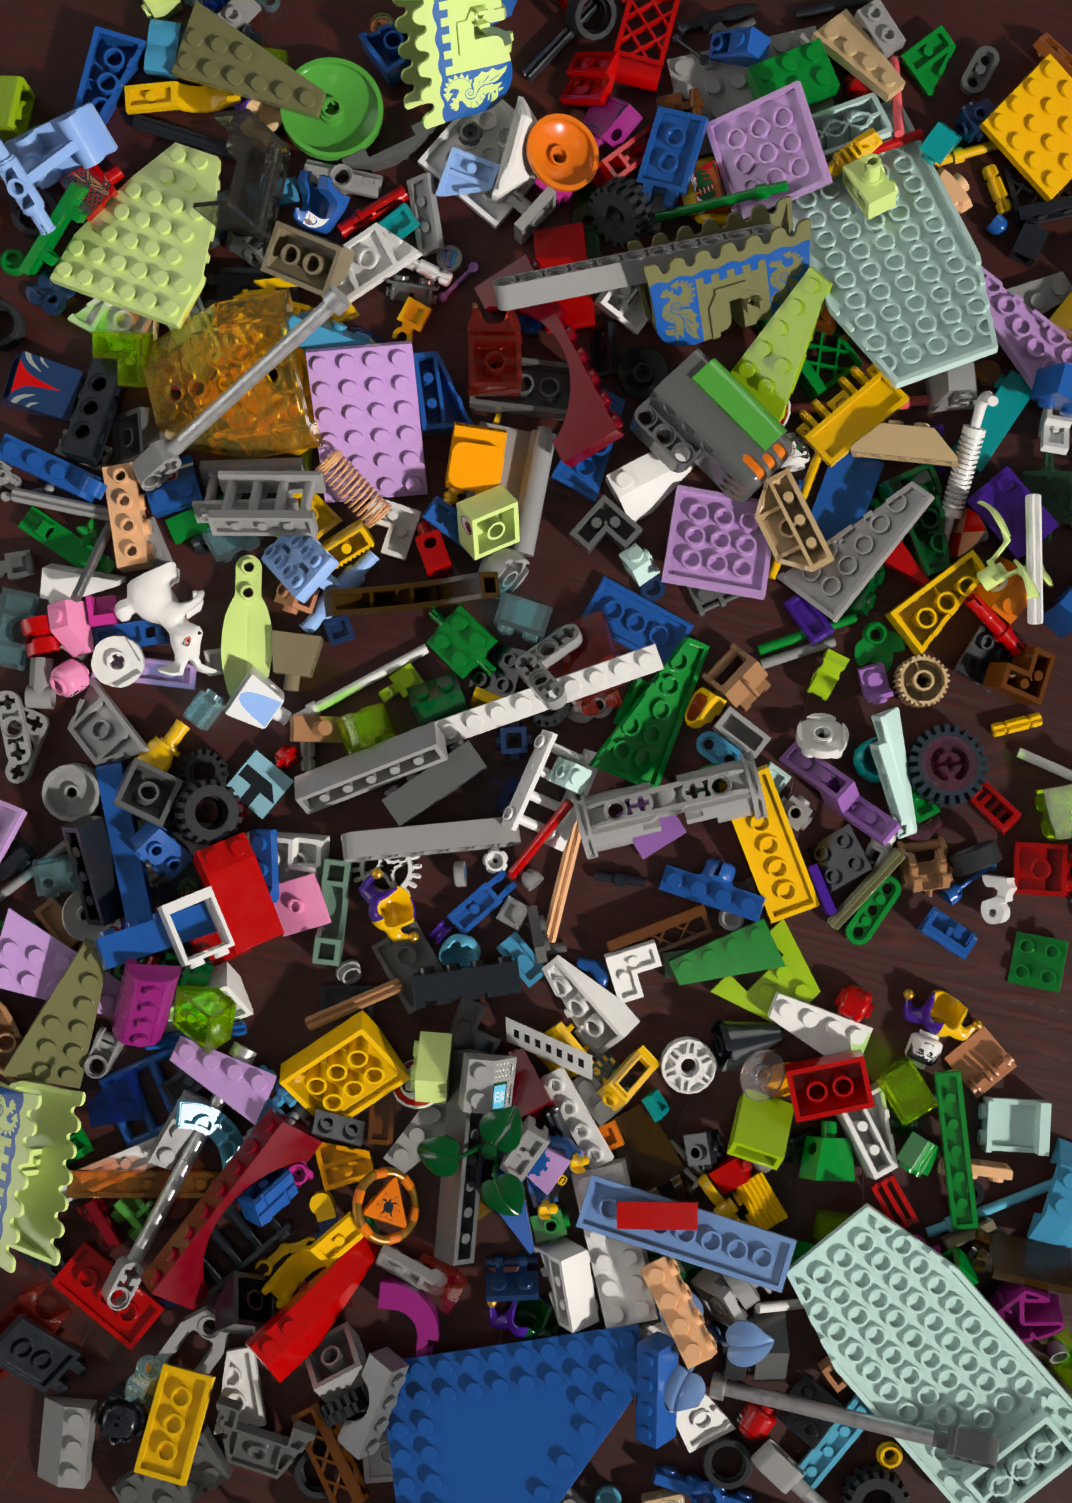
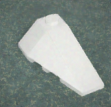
(644, 484)
(230, 983)
(595, 1011)

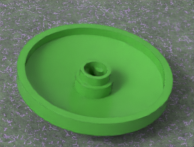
(348, 116)

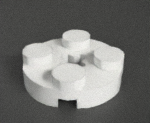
(103, 656)
(824, 748)

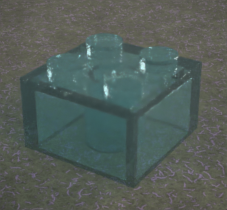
(522, 618)

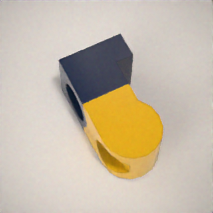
(326, 1211)

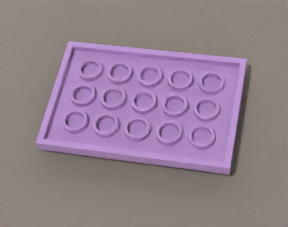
(371, 414)

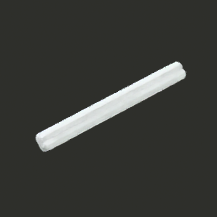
(1034, 555)

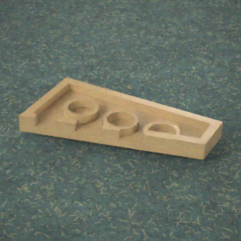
(857, 53)

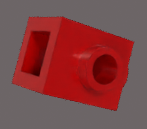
(731, 1173)

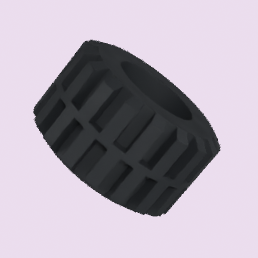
(227, 812)
(872, 1479)

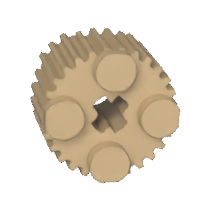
(928, 669)

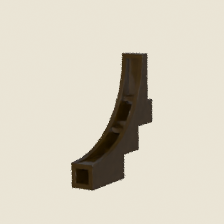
(412, 596)

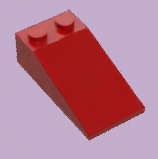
(240, 891)

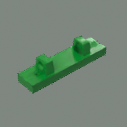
(67, 209)
(62, 541)

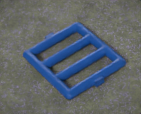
(151, 1061)

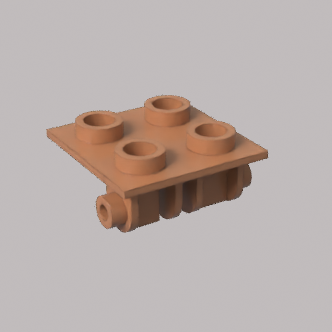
(980, 1061)

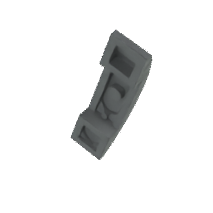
(392, 155)

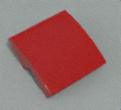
(590, 78)

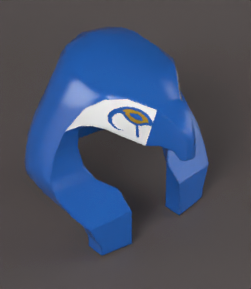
(320, 205)

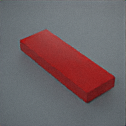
(657, 1215)

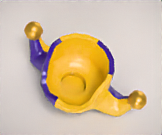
(389, 908)
(940, 1015)

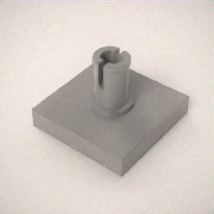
(532, 213)

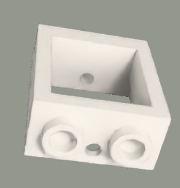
(217, 917)

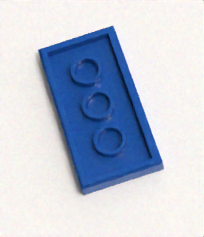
(637, 621)

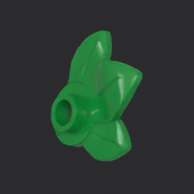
(880, 649)

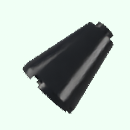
(739, 1039)

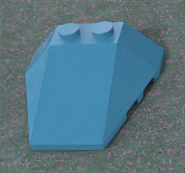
(1055, 1222)

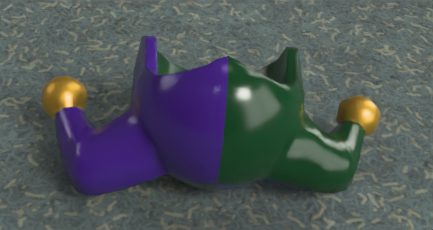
(525, 1319)

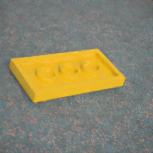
(174, 1424)

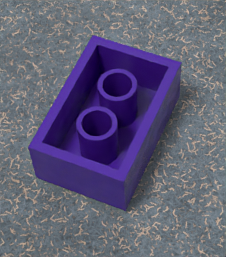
(1007, 496)

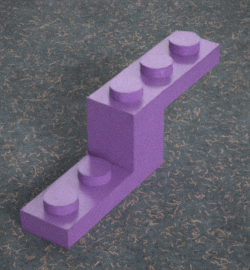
(841, 794)

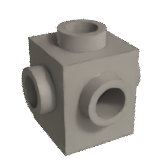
(801, 804)

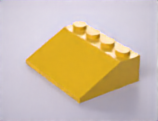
(344, 1069)

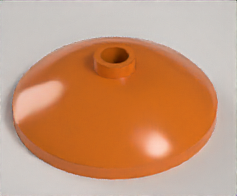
(571, 145)

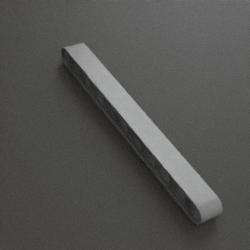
(608, 271)

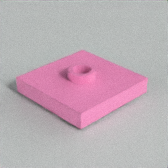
(301, 905)

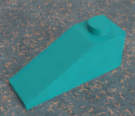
(939, 143)

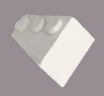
(571, 1283)

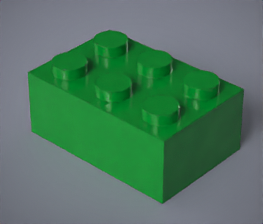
(803, 64)

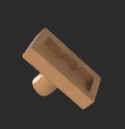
(314, 729)

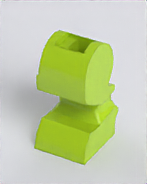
(827, 674)

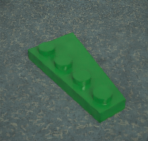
(733, 954)

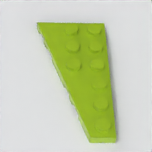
(779, 351)

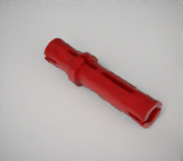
(371, 212)
(1001, 631)

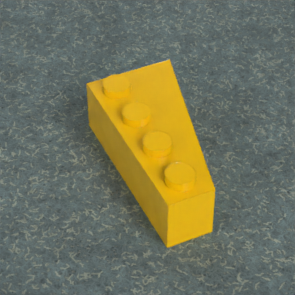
(931, 606)

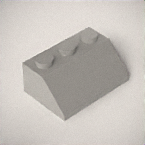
(67, 1441)

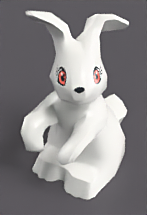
(156, 602)

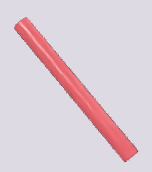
(897, 107)

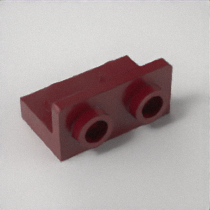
(101, 1224)

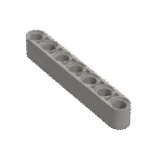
(427, 839)

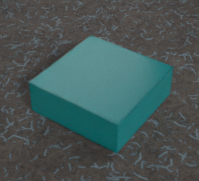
(656, 1104)

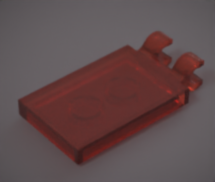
(595, 648)

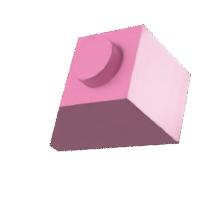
(71, 626)

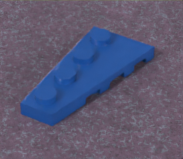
(588, 475)

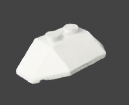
(514, 167)

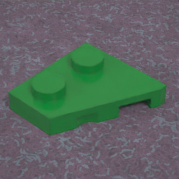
(928, 59)

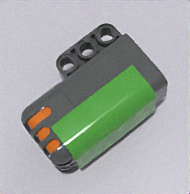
(713, 425)

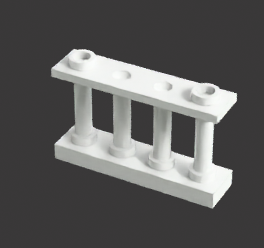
(525, 791)

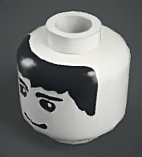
(923, 1049)

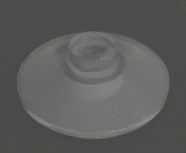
(769, 1078)

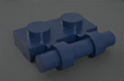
(511, 1285)

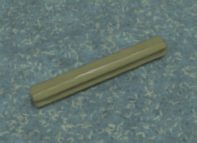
(866, 888)

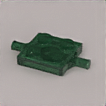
(1054, 488)

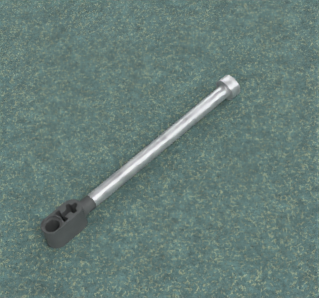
(958, 1442)

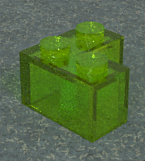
(128, 348)

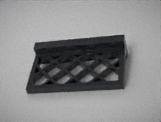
(1036, 212)

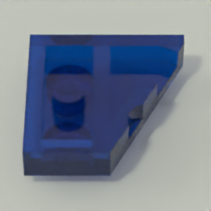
(117, 1102)

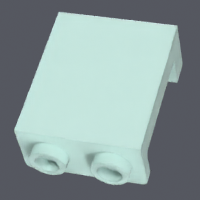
(1015, 1125)

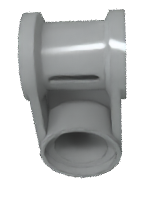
(103, 1050)

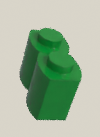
(918, 1155)

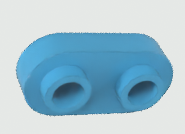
(720, 748)

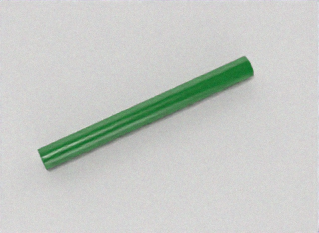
(799, 636)

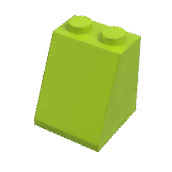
(15, 106)

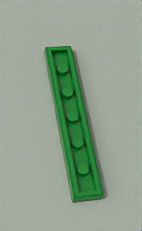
(956, 1149)

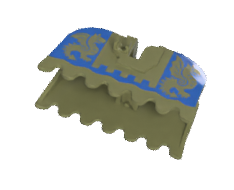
(750, 283)

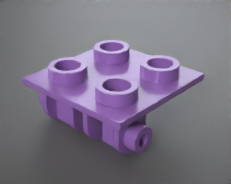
(650, 843)

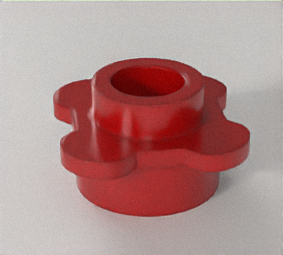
(286, 757)

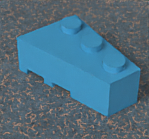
(329, 334)

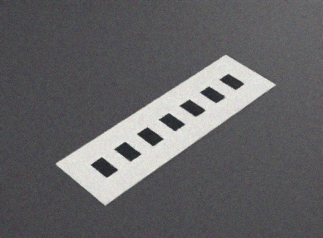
(549, 1048)

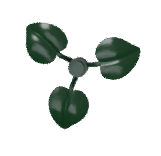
(501, 1133)

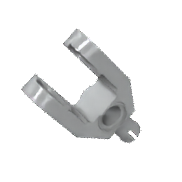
(197, 1322)

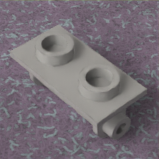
(7, 478)

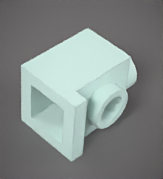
(639, 564)
(569, 775)

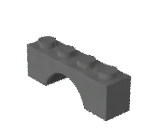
(384, 1377)

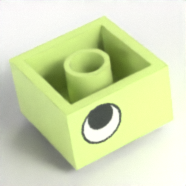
(488, 522)

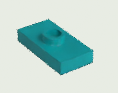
(401, 221)

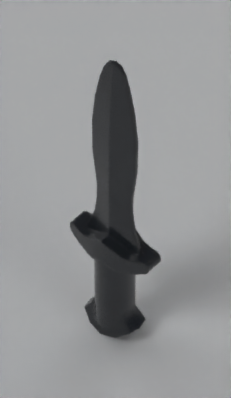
(706, 21)

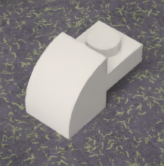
(1054, 432)

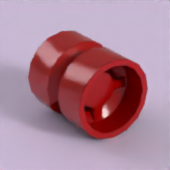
(39, 637)

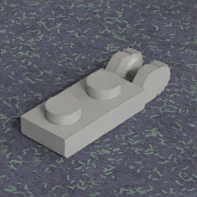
(411, 1270)

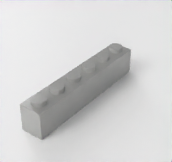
(370, 768)

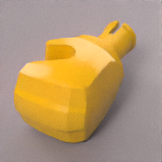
(164, 749)

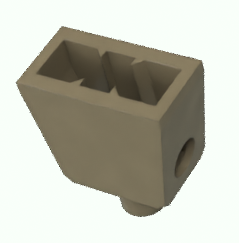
(295, 656)

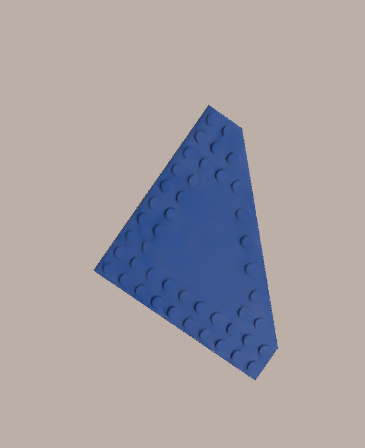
(509, 1417)

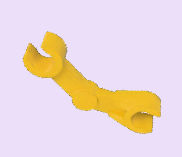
(283, 1249)

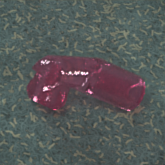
(927, 830)

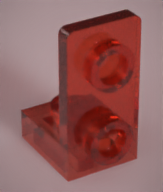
(455, 1282)

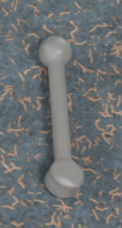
(49, 489)

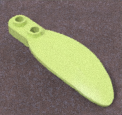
(246, 628)

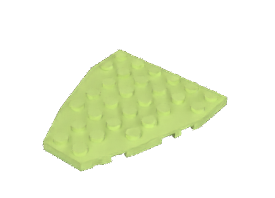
(148, 240)

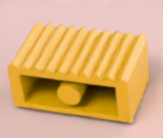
(349, 542)
(760, 1202)

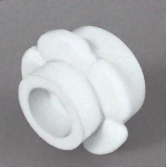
(490, 865)

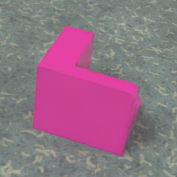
(101, 610)

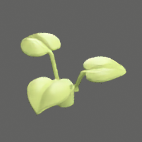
(996, 573)

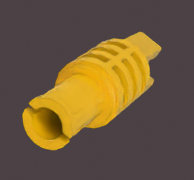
(859, 147)

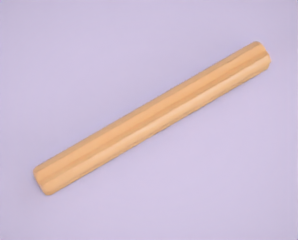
(562, 884)

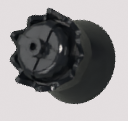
(119, 1418)

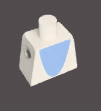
(257, 701)

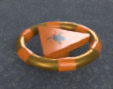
(386, 1205)

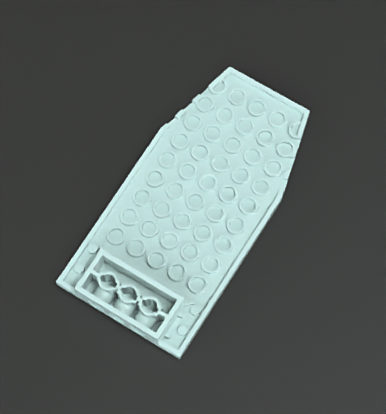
(907, 278)
(933, 1356)

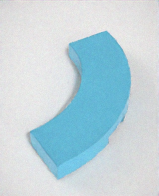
(211, 1122)

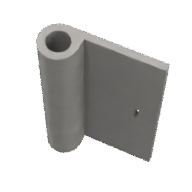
(526, 478)

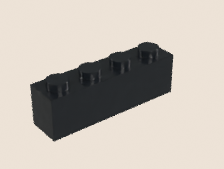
(94, 869)

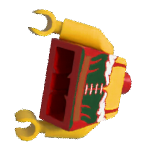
(704, 185)

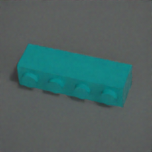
(1012, 397)

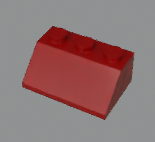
(829, 1085)

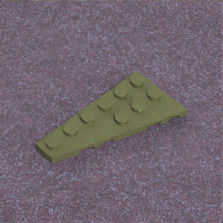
(231, 62)
(63, 1029)

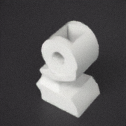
(996, 909)

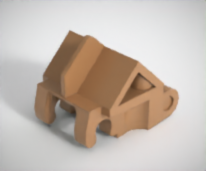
(744, 684)
(925, 875)

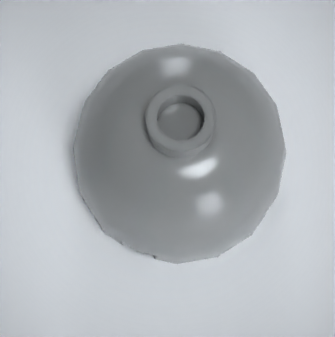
(509, 566)

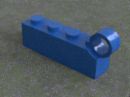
(51, 469)

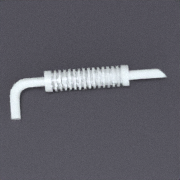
(967, 459)

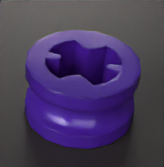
(440, 932)

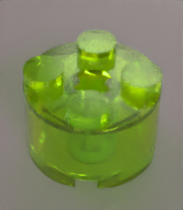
(365, 728)

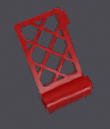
(636, 69)

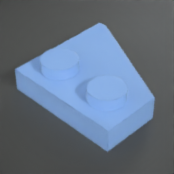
(466, 174)

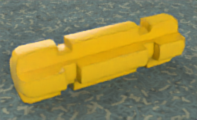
(996, 189)
(1016, 724)

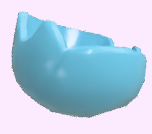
(459, 949)

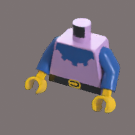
(553, 1170)

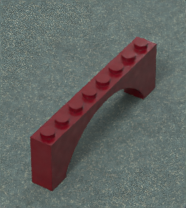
(589, 419)
(178, 1267)

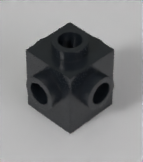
(703, 1149)

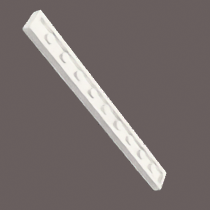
(526, 703)

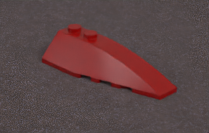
(311, 1313)

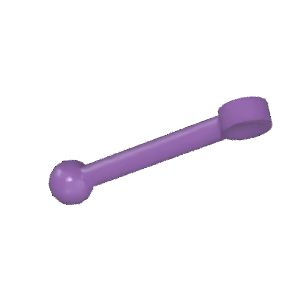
(472, 268)

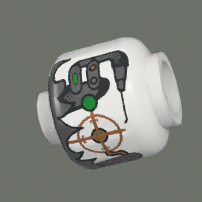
(799, 454)

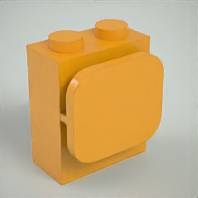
(475, 458)

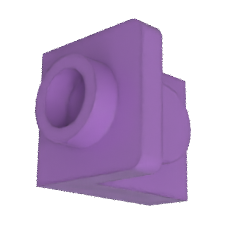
(874, 683)

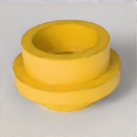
(893, 1461)

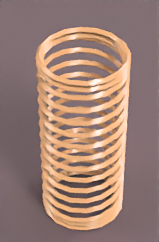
(333, 459)

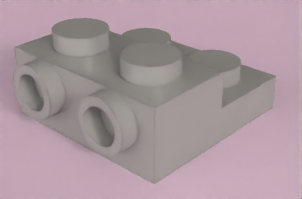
(718, 1297)

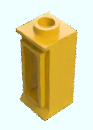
(612, 1093)

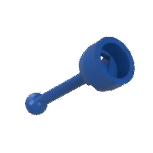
(954, 893)

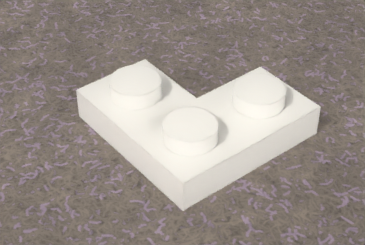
(401, 528)
(625, 965)

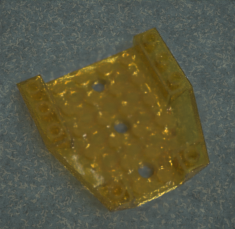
(225, 344)

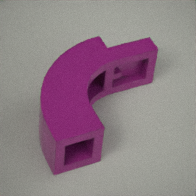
(417, 1305)

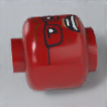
(854, 1003)

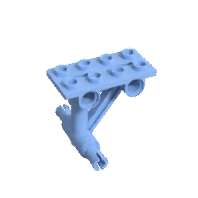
(48, 153)
(306, 566)

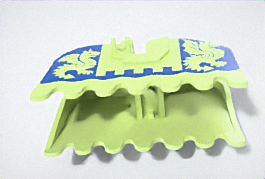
(454, 56)
(33, 1168)

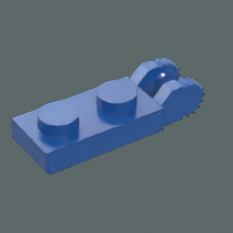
(479, 904)

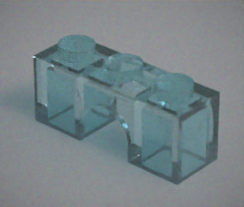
(14, 606)

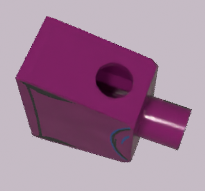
(611, 122)

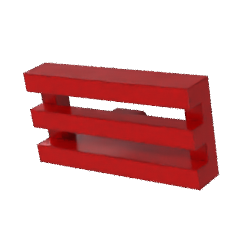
(905, 1223)

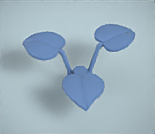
(746, 1347)

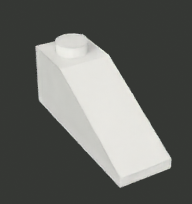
(60, 580)

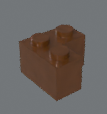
(1024, 678)

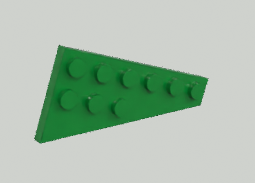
(647, 733)

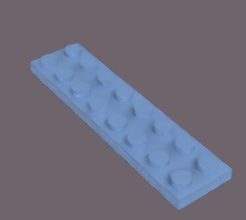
(717, 1245)

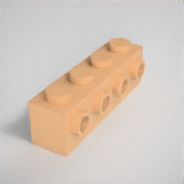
(128, 518)
(679, 1311)

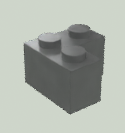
(608, 521)
(775, 1363)

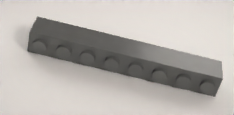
(460, 1191)

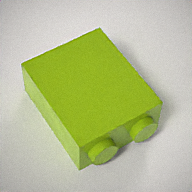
(761, 1131)

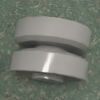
(58, 790)

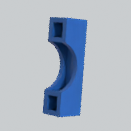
(655, 1362)

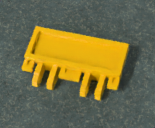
(853, 414)

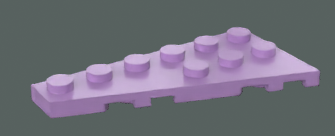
(1025, 333)
(36, 961)

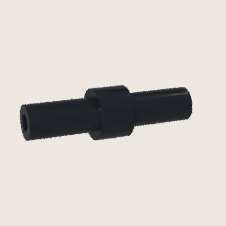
(620, 878)

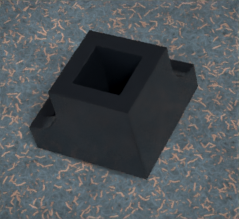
(16, 858)

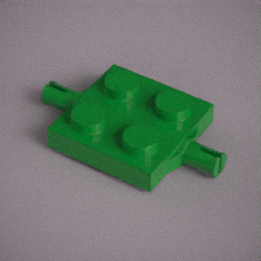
(462, 641)

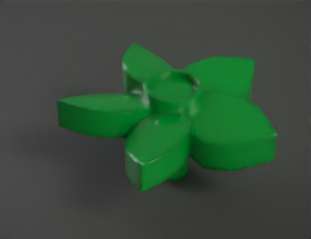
(90, 533)

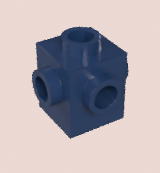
(971, 117)
(510, 731)

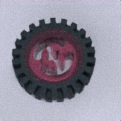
(951, 746)

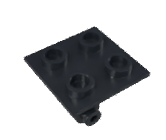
(978, 654)
(505, 677)
(840, 858)
(808, 1428)

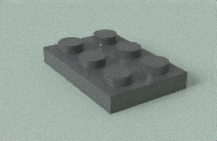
(404, 959)

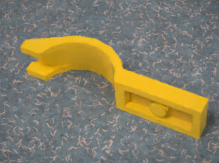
(176, 96)
(311, 1257)

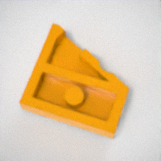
(342, 1165)

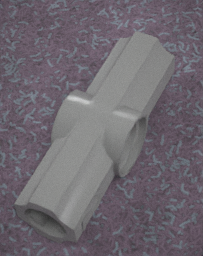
(359, 182)

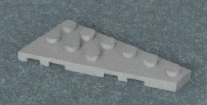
(859, 552)

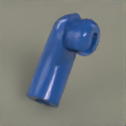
(596, 968)

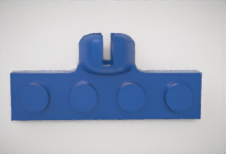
(713, 889)
(696, 1489)

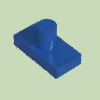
(444, 518)

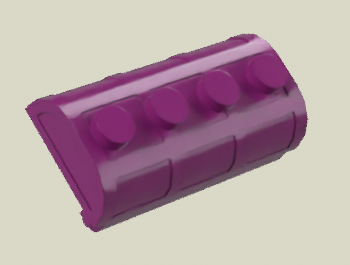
(144, 1003)

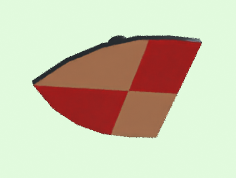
(967, 534)

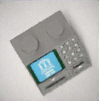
(486, 1082)

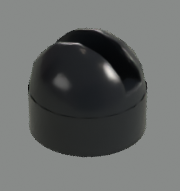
(199, 545)

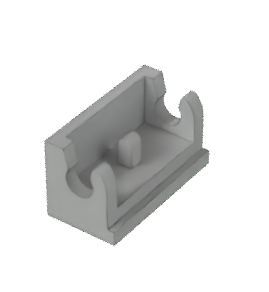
(529, 1150)

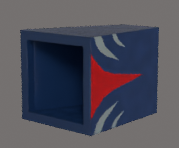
(42, 387)

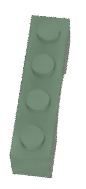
(336, 892)

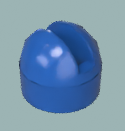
(997, 226)

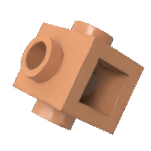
(293, 605)

